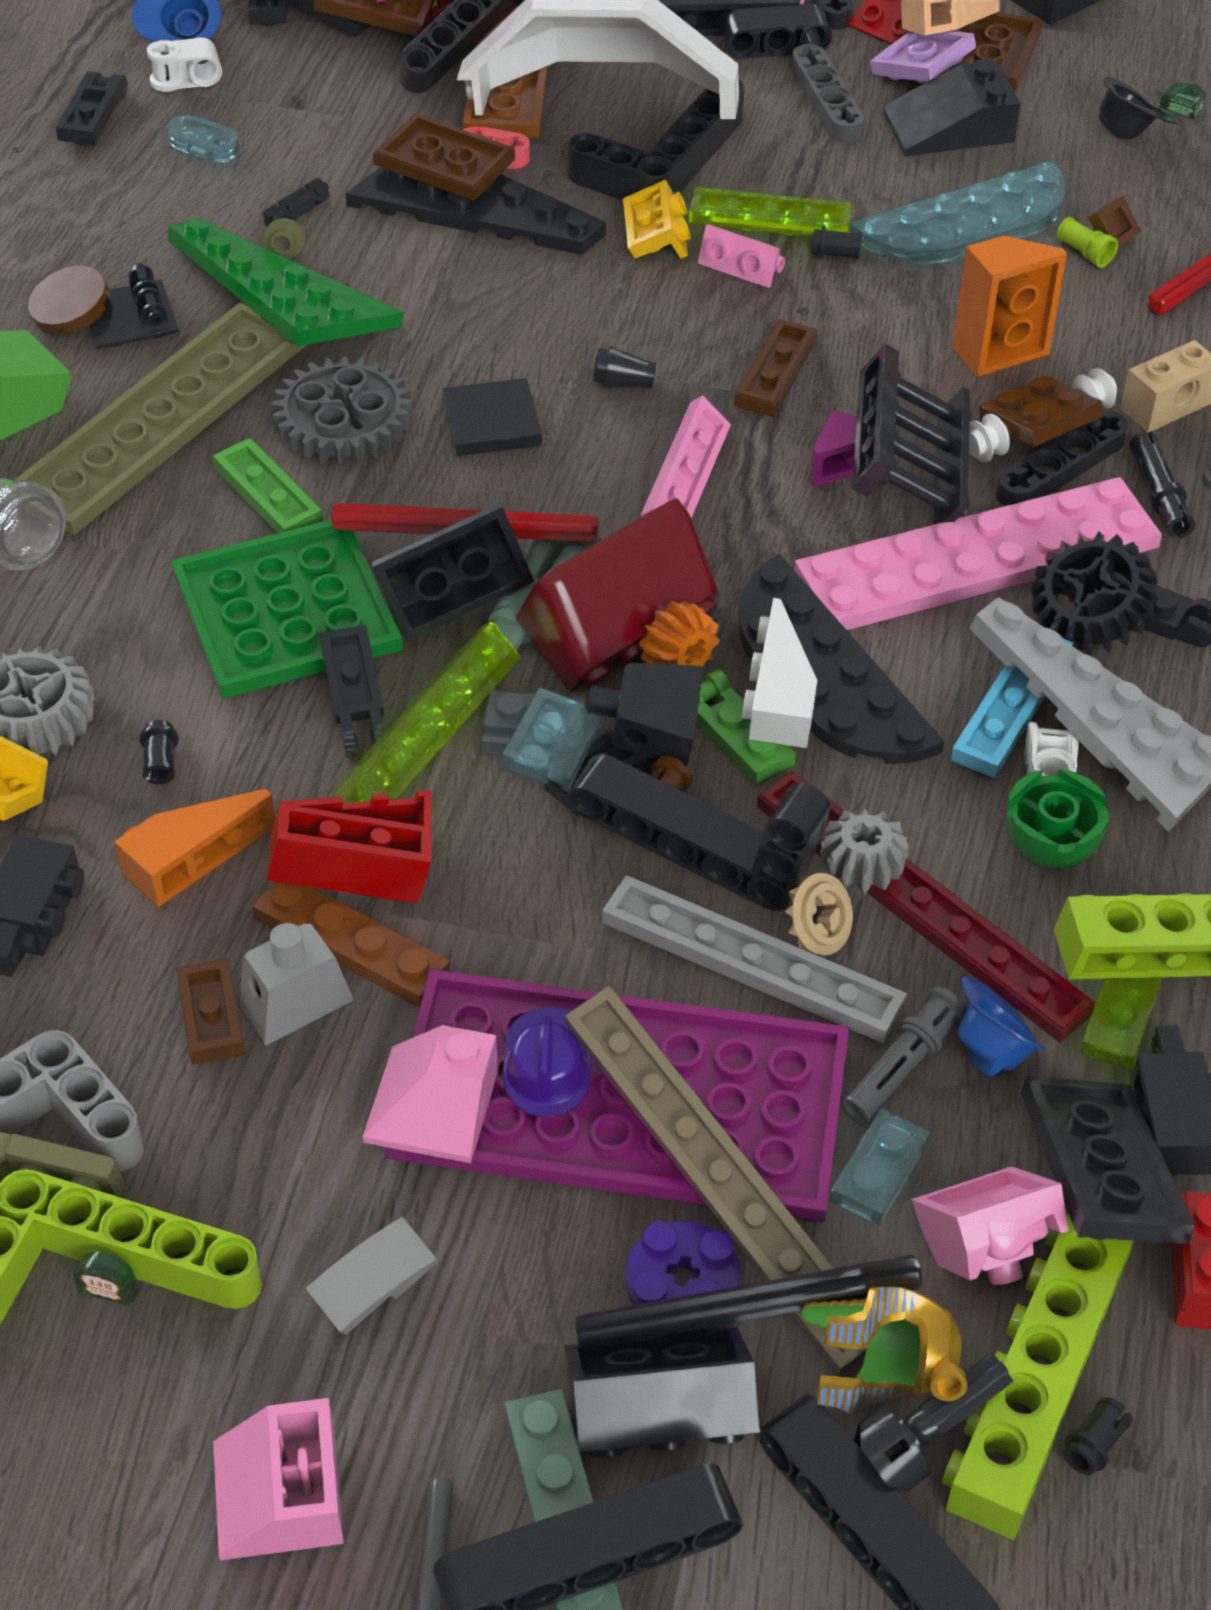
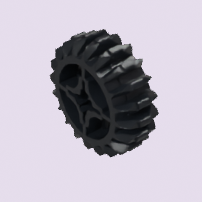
(1086, 570)

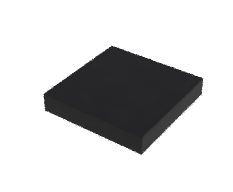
(492, 417)

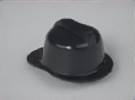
(1127, 111)

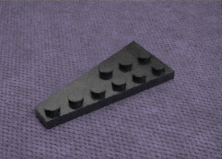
(502, 207)

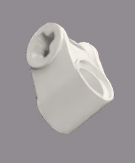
(181, 64)
(1049, 750)

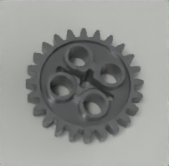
(320, 424)

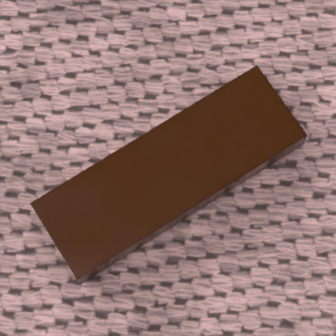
(775, 368)

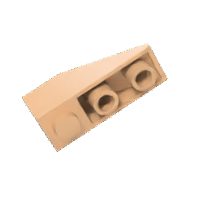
(940, 16)

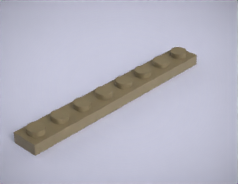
(701, 1150)

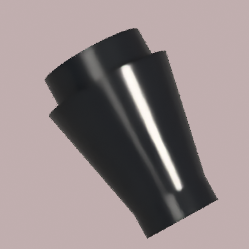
(622, 369)

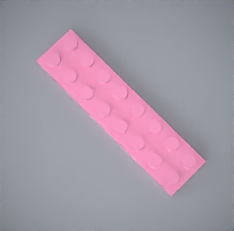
(971, 554)

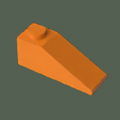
(191, 841)

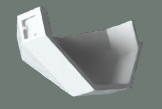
(597, 32)

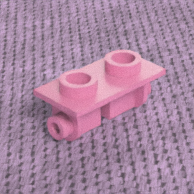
(740, 256)

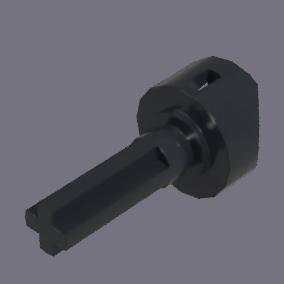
(925, 1425)

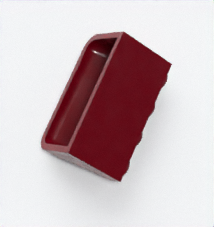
(600, 600)

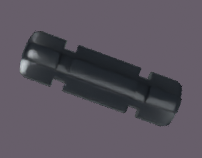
(298, 202)

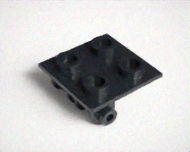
(135, 311)

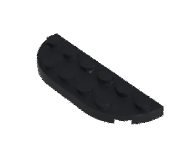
(854, 699)

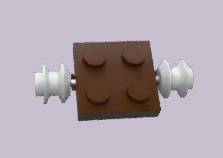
(1040, 412)

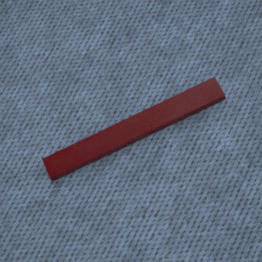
(968, 938)

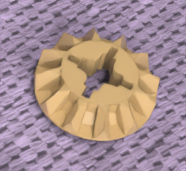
(833, 922)

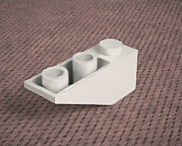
(785, 685)

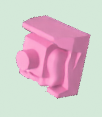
(990, 1222)

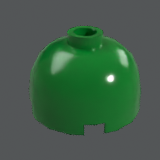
(1056, 818)

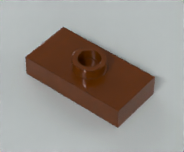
(210, 1011)

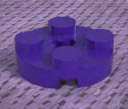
(679, 1245)

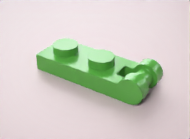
(731, 733)

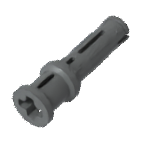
(915, 1041)

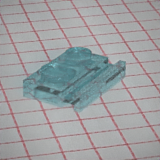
(552, 739)

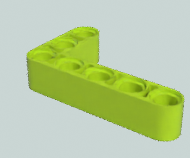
(107, 1223)

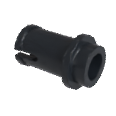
(836, 243)
(159, 744)
(1089, 1446)

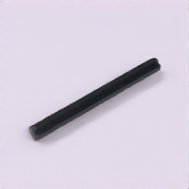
(743, 1302)

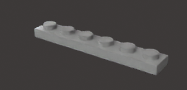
(755, 958)

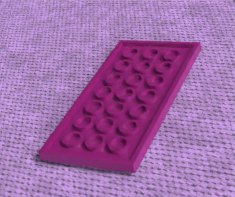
(759, 1076)

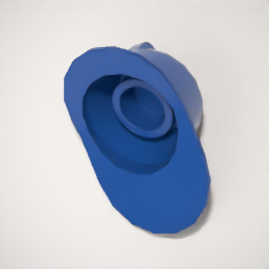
(176, 19)
(993, 1030)

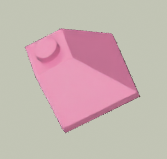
(435, 1094)

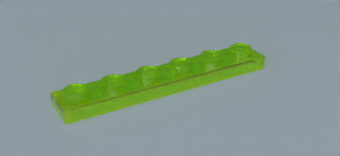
(431, 718)

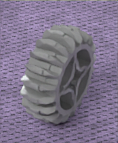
(43, 699)

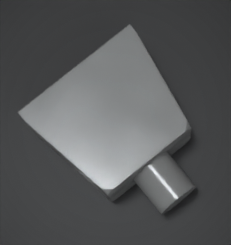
(290, 982)

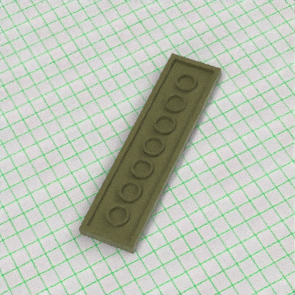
(161, 414)

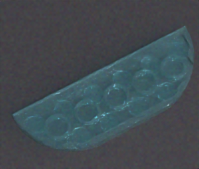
(945, 224)

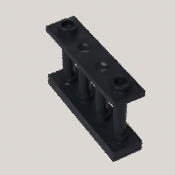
(879, 440)

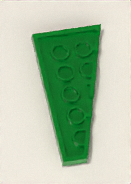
(284, 293)

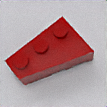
(354, 847)

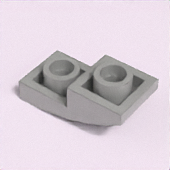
(372, 1273)

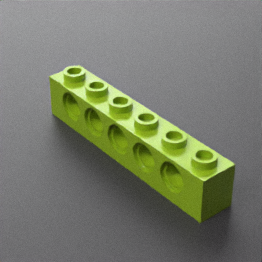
(1135, 936)
(998, 1493)

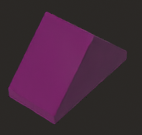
(834, 449)

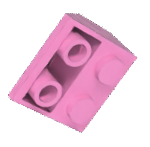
(278, 1482)

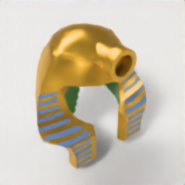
(907, 1343)

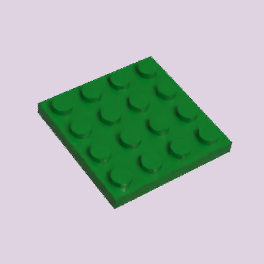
(271, 597)

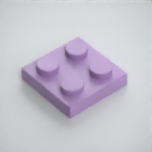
(922, 56)

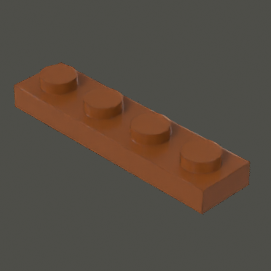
(353, 939)

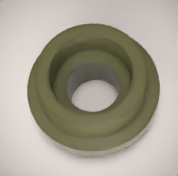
(286, 228)

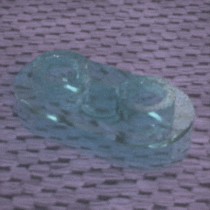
(203, 138)

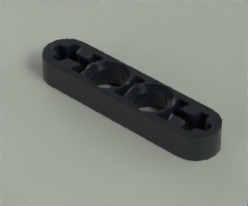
(1069, 464)

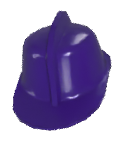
(545, 1064)

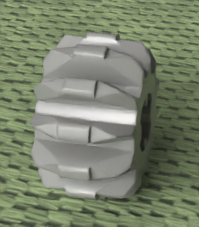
(864, 850)

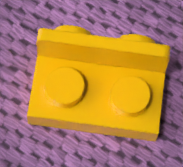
(656, 220)

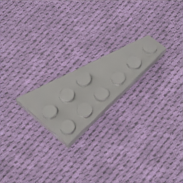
(1108, 715)

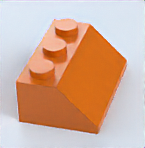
(1007, 303)

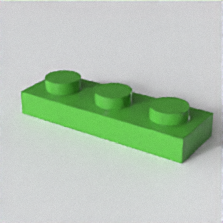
(266, 487)

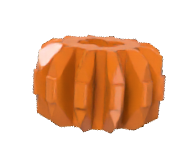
(680, 636)

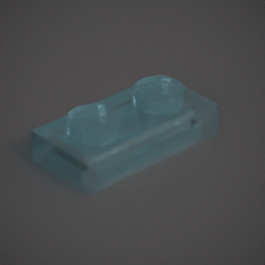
(879, 1166)

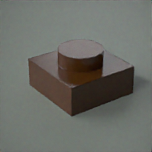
(1115, 220)

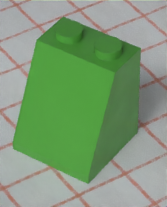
(30, 382)

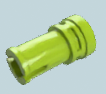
(1092, 244)

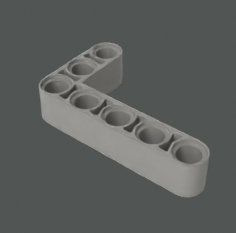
(41, 1087)

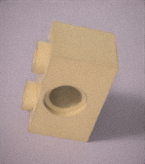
(1168, 386)

